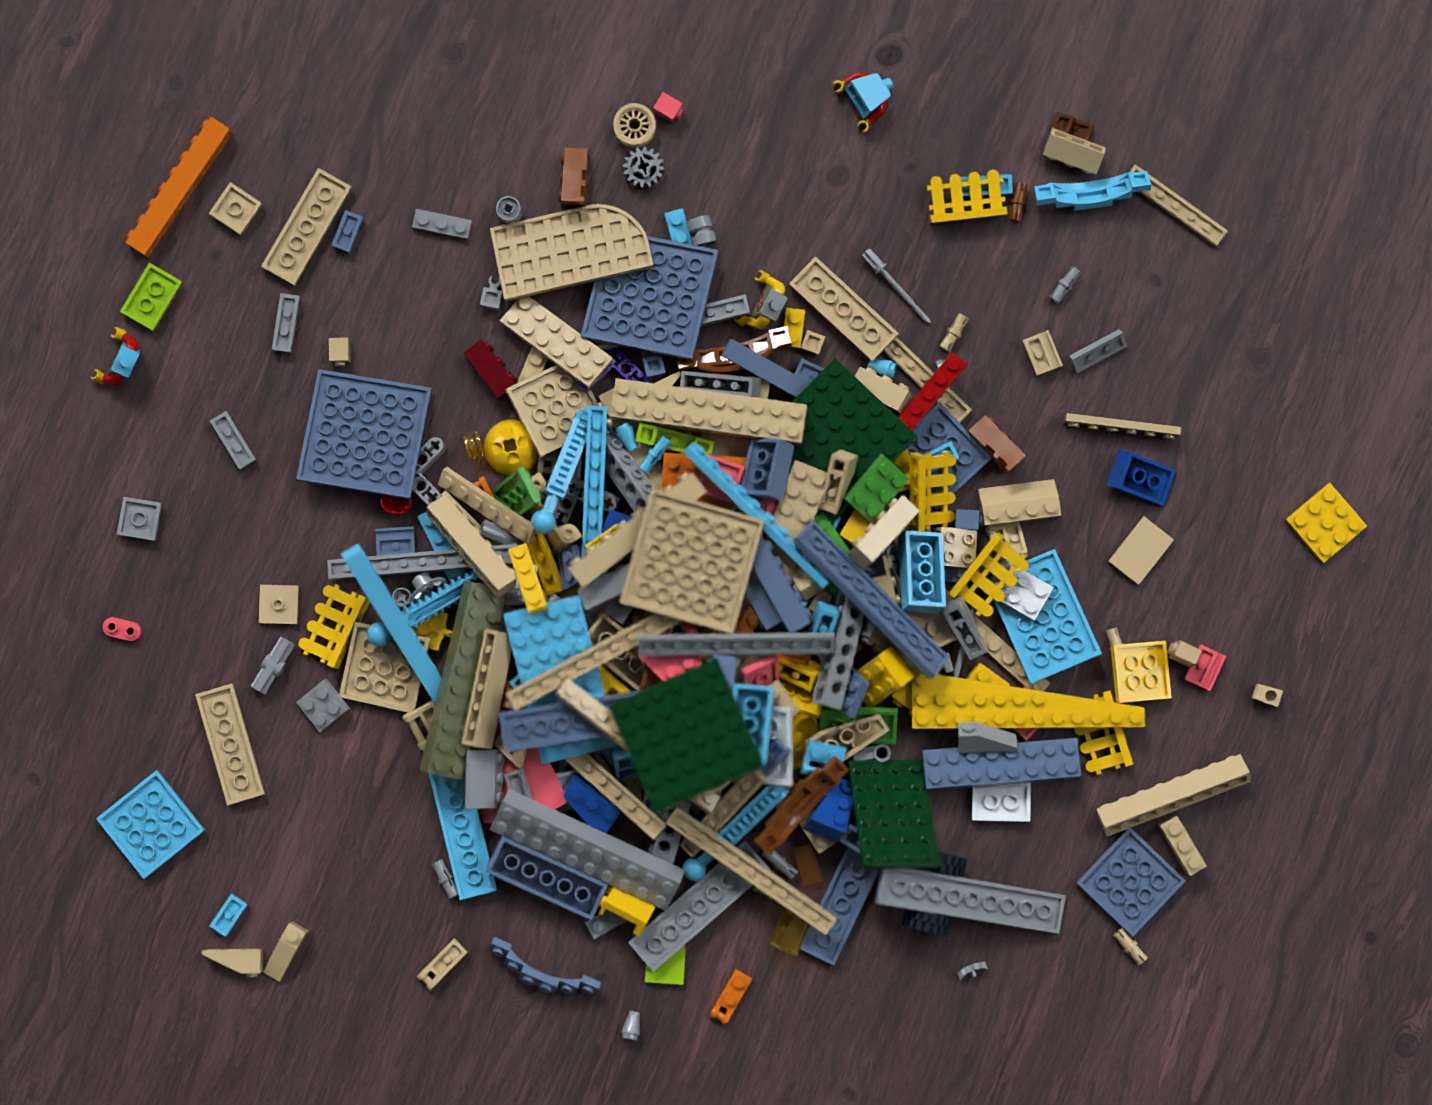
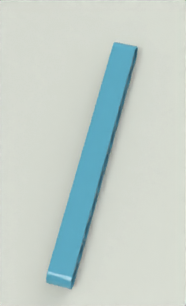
(393, 619)

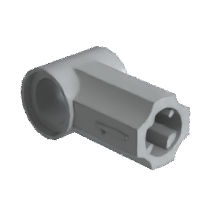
(869, 753)

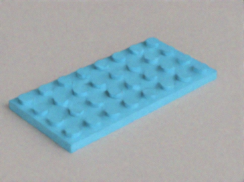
(542, 643)

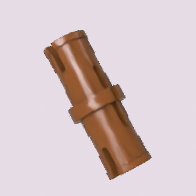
(1018, 202)

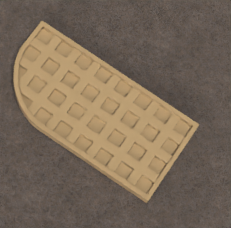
(568, 249)

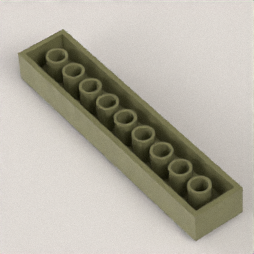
(444, 748)

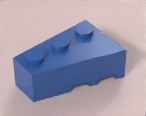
(590, 803)
(831, 813)

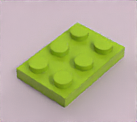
(151, 296)

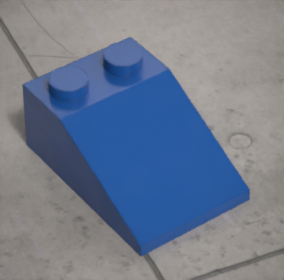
(1140, 477)

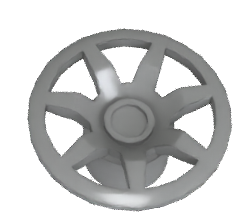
(424, 584)

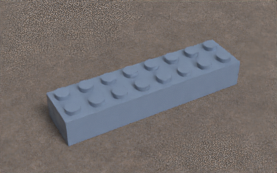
(1029, 764)

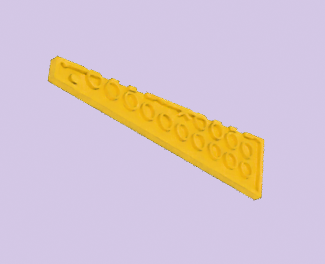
(954, 700)

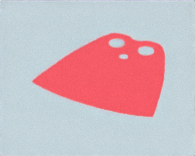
(541, 779)

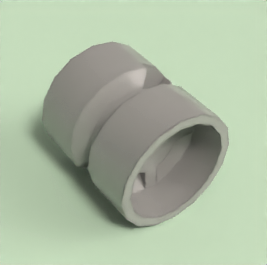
(508, 210)
(701, 231)

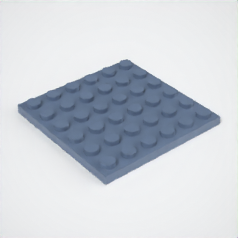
(656, 306)
(364, 434)

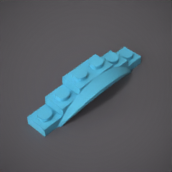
(1093, 193)

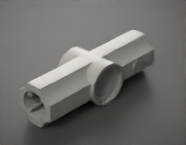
(497, 534)
(273, 665)

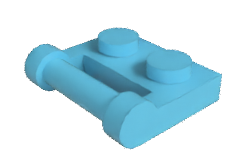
(820, 752)

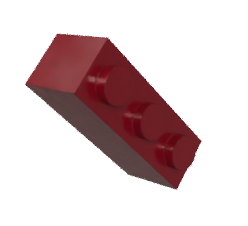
(490, 368)

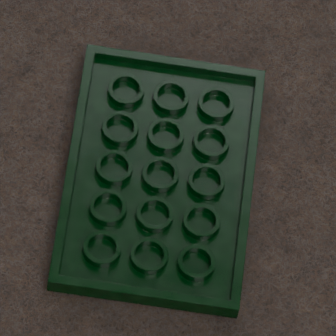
(892, 814)

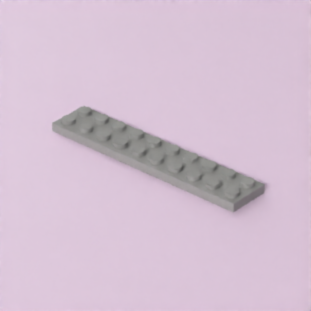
(971, 899)

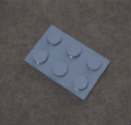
(854, 693)

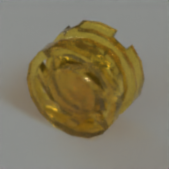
(471, 445)

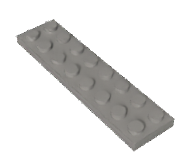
(692, 912)

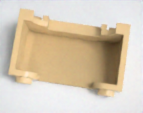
(558, 538)

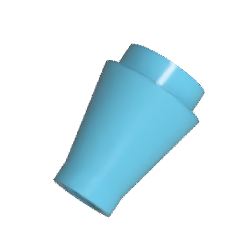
(883, 367)
(627, 436)

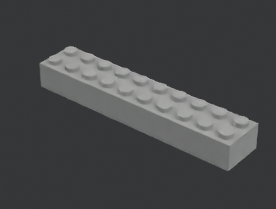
(587, 849)

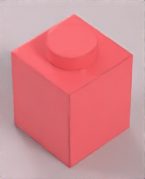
(668, 107)

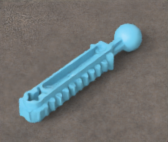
(544, 520)
(379, 634)
(738, 827)

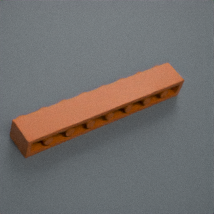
(178, 187)

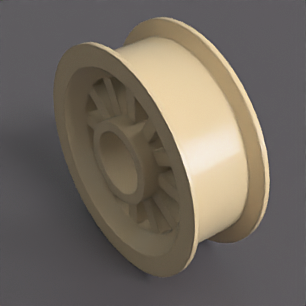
(634, 108)

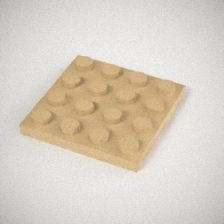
(547, 407)
(380, 673)

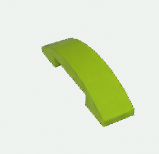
(680, 441)

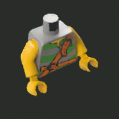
(768, 305)

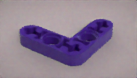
(625, 361)

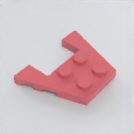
(671, 665)

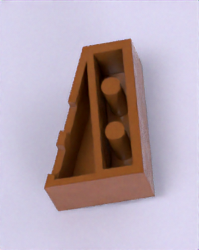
(574, 177)

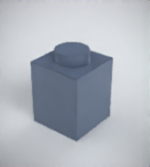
(967, 519)

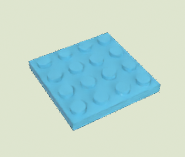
(150, 824)

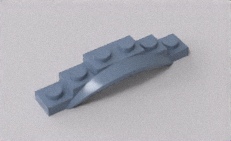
(533, 977)

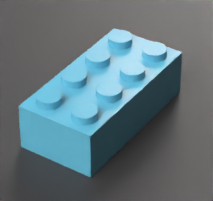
(922, 572)
(757, 710)

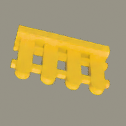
(957, 203)
(920, 489)
(992, 565)
(342, 639)
(1109, 740)

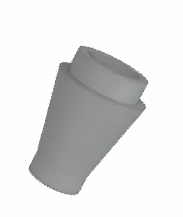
(631, 1028)

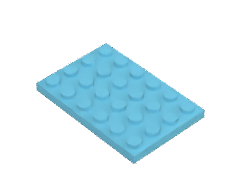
(1059, 633)

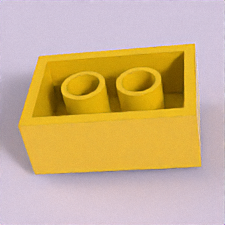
(885, 674)

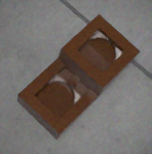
(1072, 126)

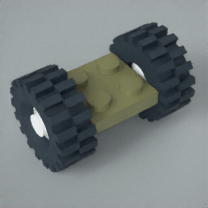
(929, 921)

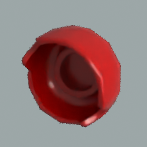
(394, 505)

